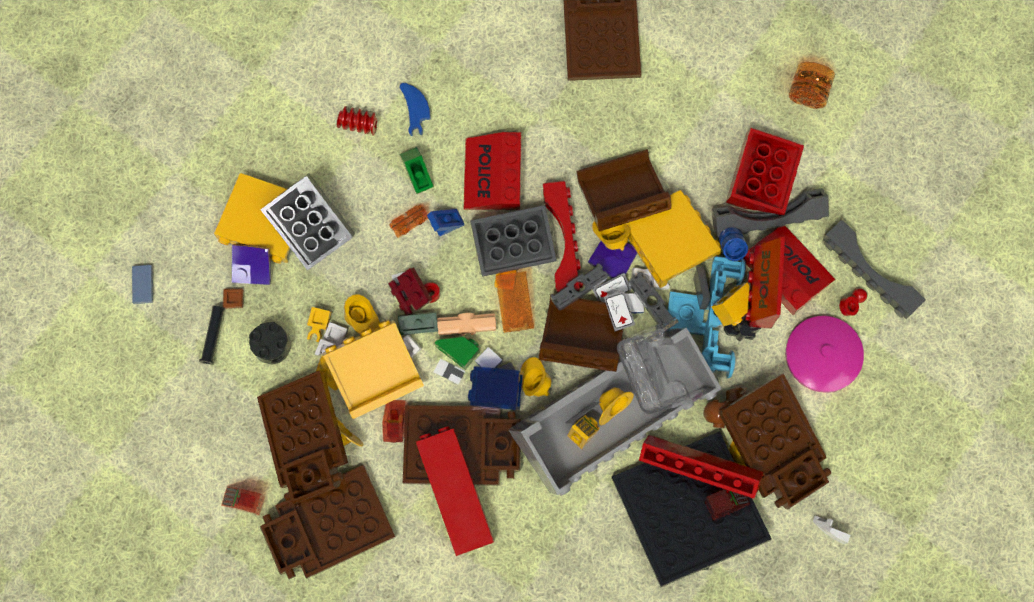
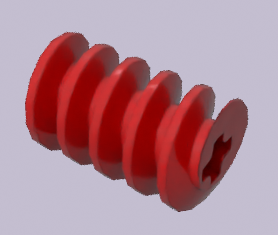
(359, 121)

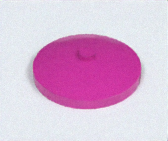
(824, 354)

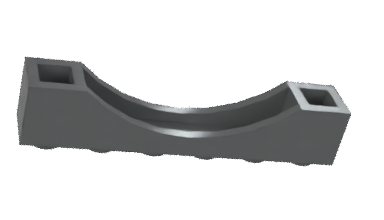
(808, 206)
(901, 297)

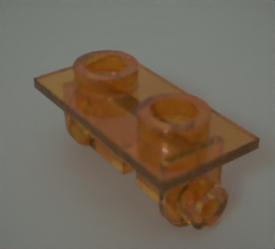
(416, 216)

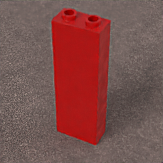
(454, 491)

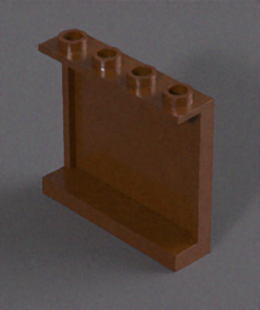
(623, 190)
(581, 336)

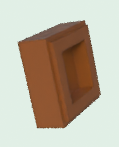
(233, 298)

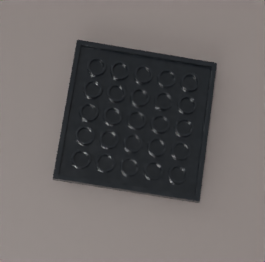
(675, 522)

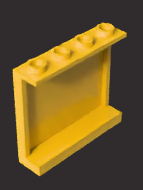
(245, 222)
(673, 240)
(372, 368)

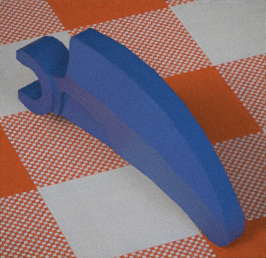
(417, 107)

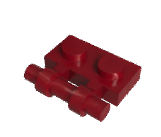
(414, 289)

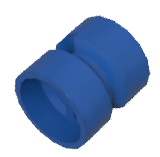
(733, 244)

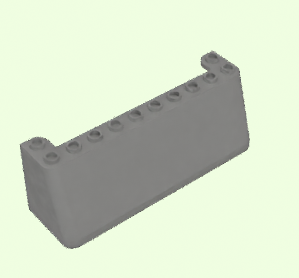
(545, 432)

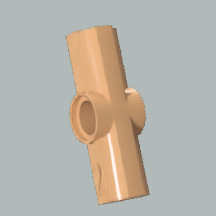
(466, 323)

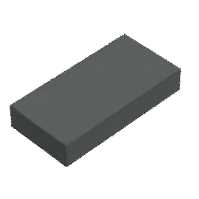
(701, 288)

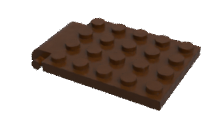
(601, 39)
(481, 434)
(304, 437)
(778, 441)
(327, 527)

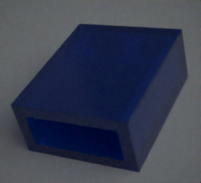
(496, 388)

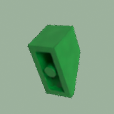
(416, 170)
(459, 350)

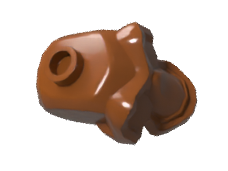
(712, 407)

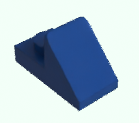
(445, 221)

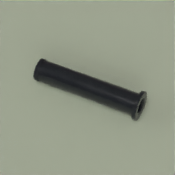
(212, 335)

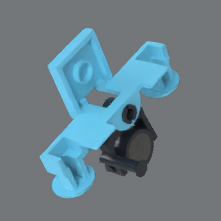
(687, 311)

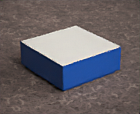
(634, 303)
(488, 359)

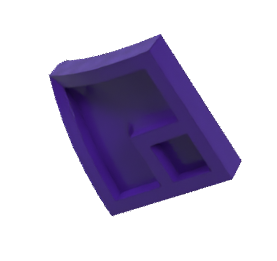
(613, 261)
(251, 264)

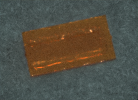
(514, 302)

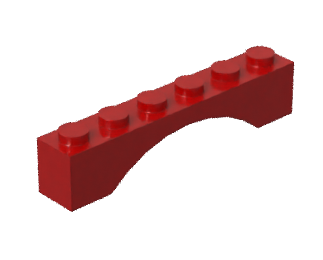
(556, 201)

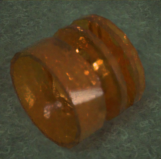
(812, 85)

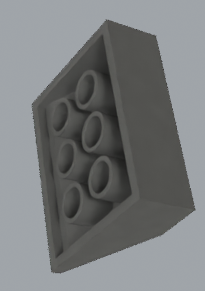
(308, 221)
(513, 240)

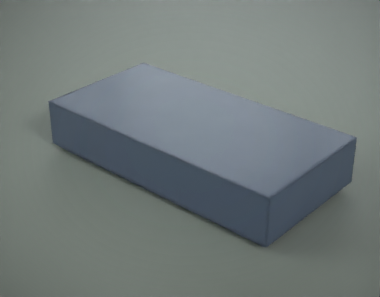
(142, 284)

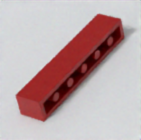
(701, 466)

